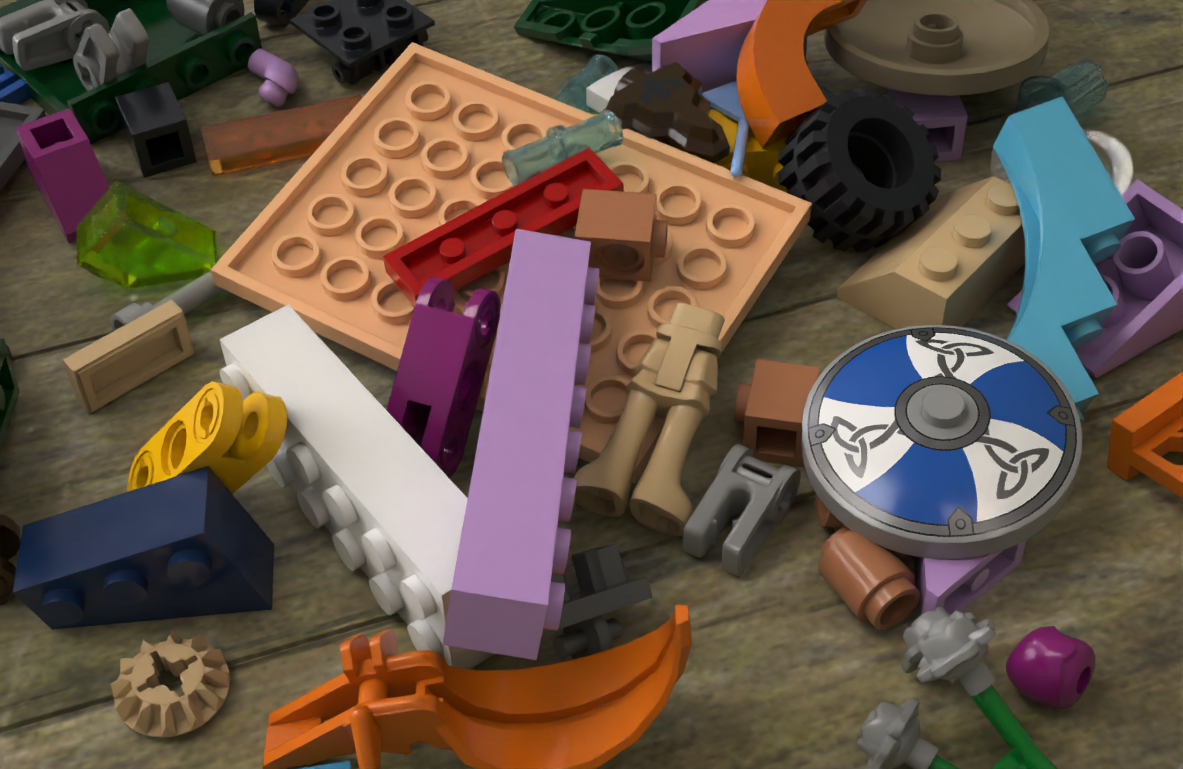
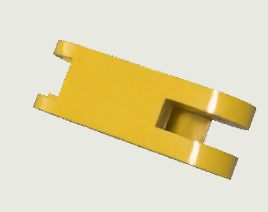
(215, 432)

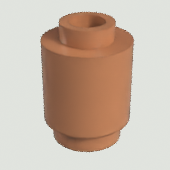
(868, 579)

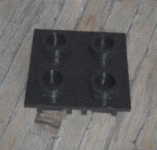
(363, 33)

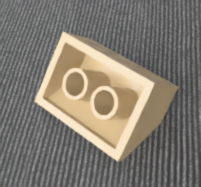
(944, 260)

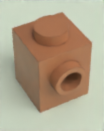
(774, 410)

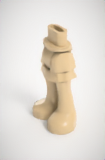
(675, 385)

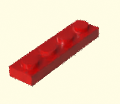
(485, 235)

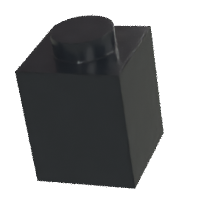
(156, 129)

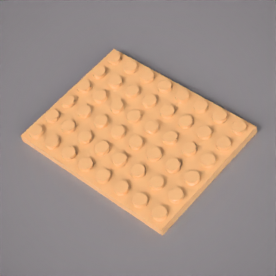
(431, 150)

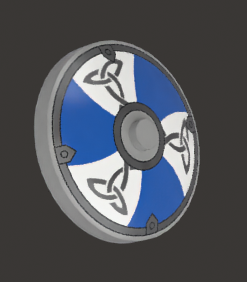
(941, 441)

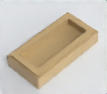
(129, 356)

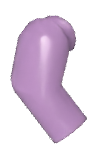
(278, 74)

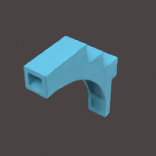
(1068, 223)

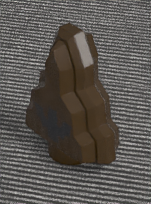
(669, 110)

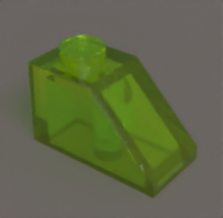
(142, 241)

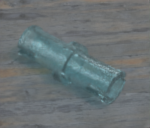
(560, 144)

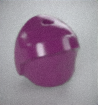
(1051, 667)

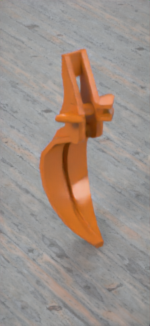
(491, 719)

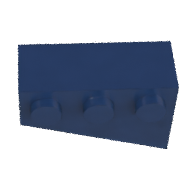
(147, 557)

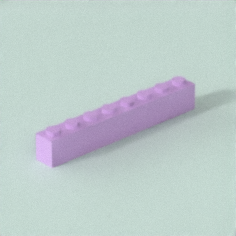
(523, 448)

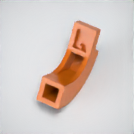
(772, 69)

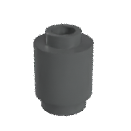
(205, 15)

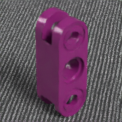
(444, 369)

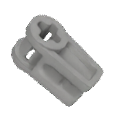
(46, 31)
(108, 55)
(745, 489)

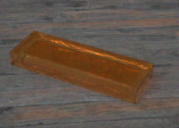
(273, 135)

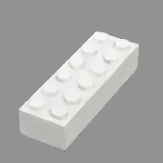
(357, 475)

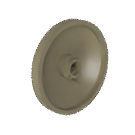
(942, 44)

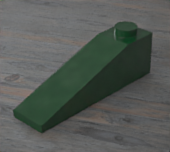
(604, 26)

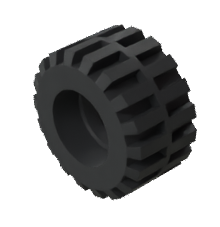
(885, 148)

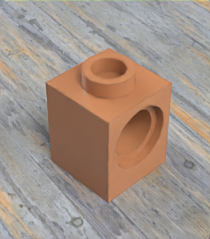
(621, 233)

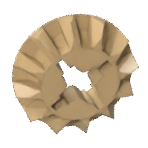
(153, 707)

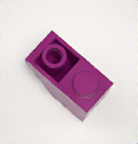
(63, 168)

